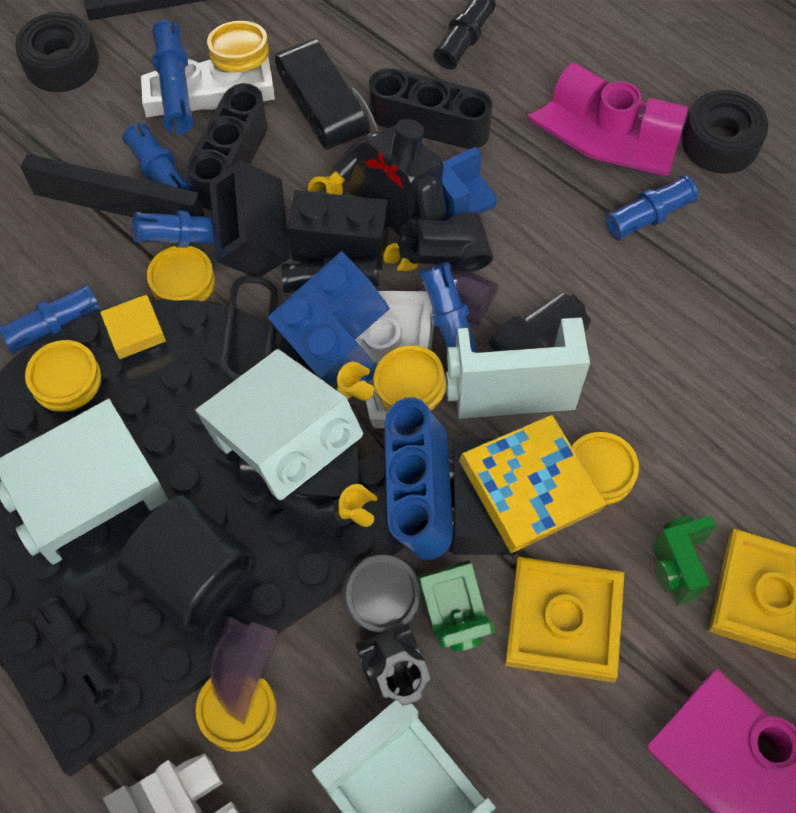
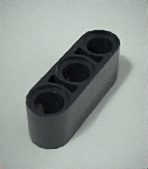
(321, 94)
(444, 109)
(230, 136)

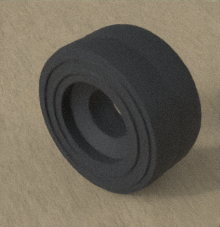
(52, 33)
(726, 110)

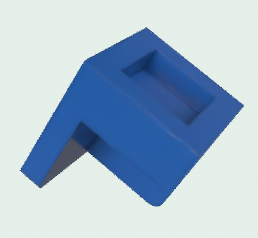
(464, 187)

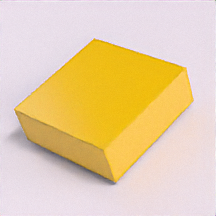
(132, 326)

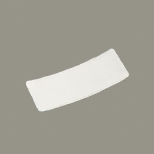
(369, 118)

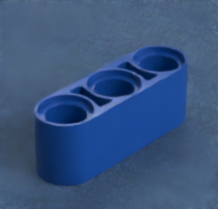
(430, 496)

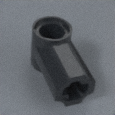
(457, 241)
(539, 328)
(394, 664)

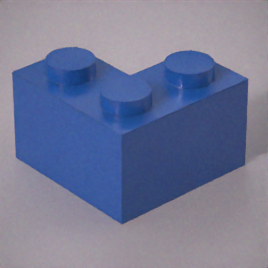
(328, 317)

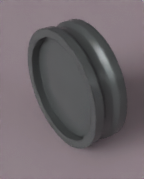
(380, 593)

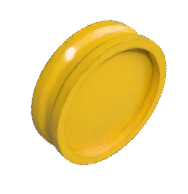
(238, 46)
(181, 274)
(408, 374)
(63, 375)
(609, 463)
(228, 732)

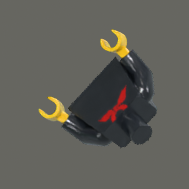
(392, 168)
(334, 493)

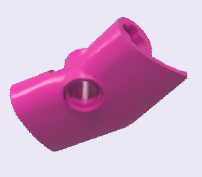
(612, 121)
(716, 751)

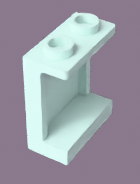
(518, 379)
(281, 422)
(75, 480)
(397, 769)

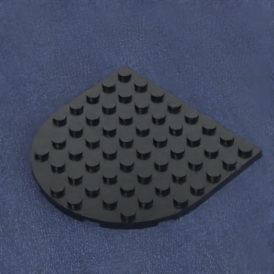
(136, 640)

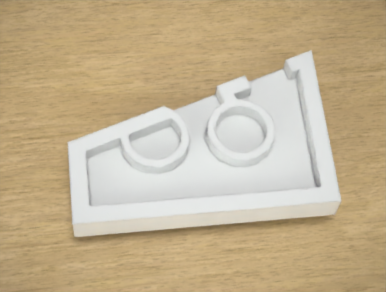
(206, 85)
(402, 325)

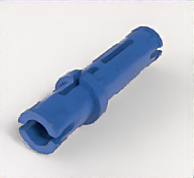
(170, 64)

